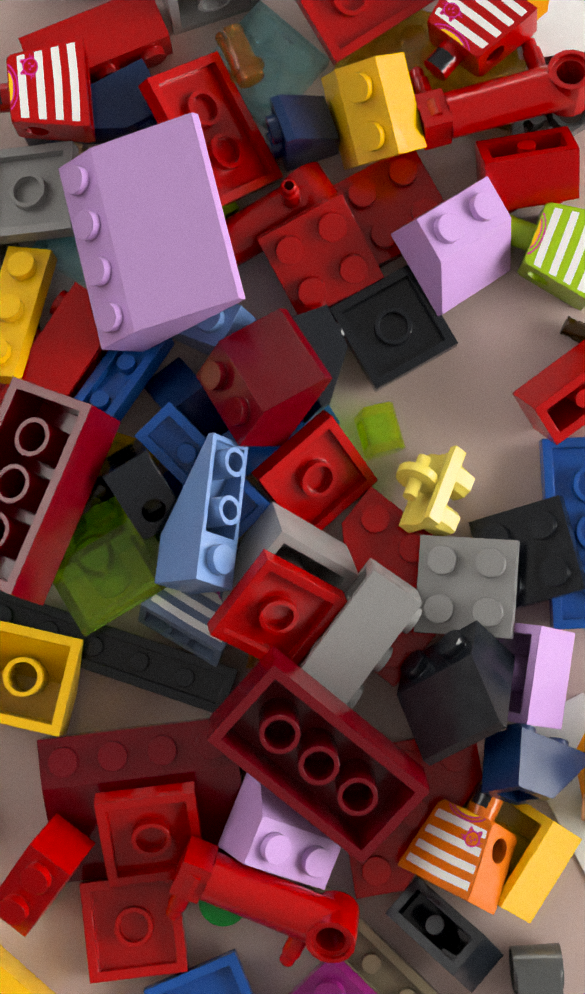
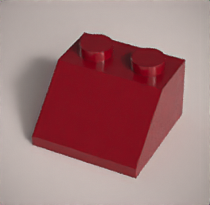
(264, 379)

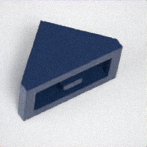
(183, 389)

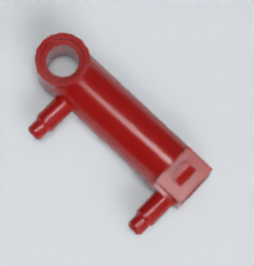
(503, 99)
(296, 193)
(319, 921)

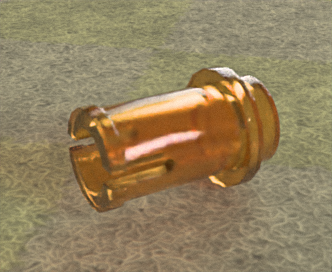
(244, 65)

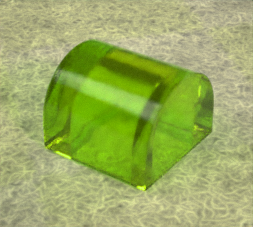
(379, 430)

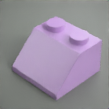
(458, 245)
(539, 674)
(276, 838)

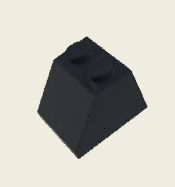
(456, 691)

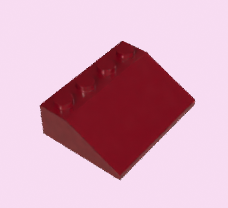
(132, 758)

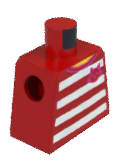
(477, 34)
(50, 92)

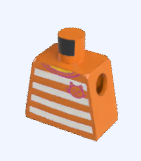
(464, 851)

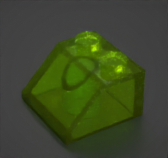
(105, 568)

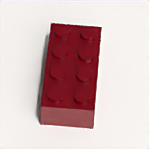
(47, 472)
(317, 755)

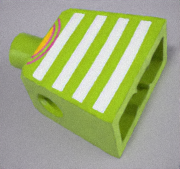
(554, 251)

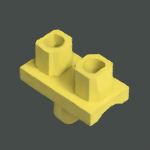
(428, 489)

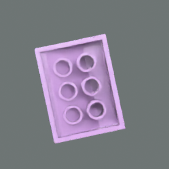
(151, 234)

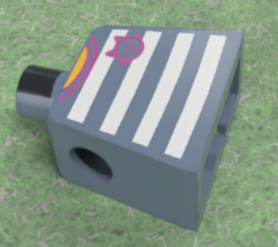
(184, 620)

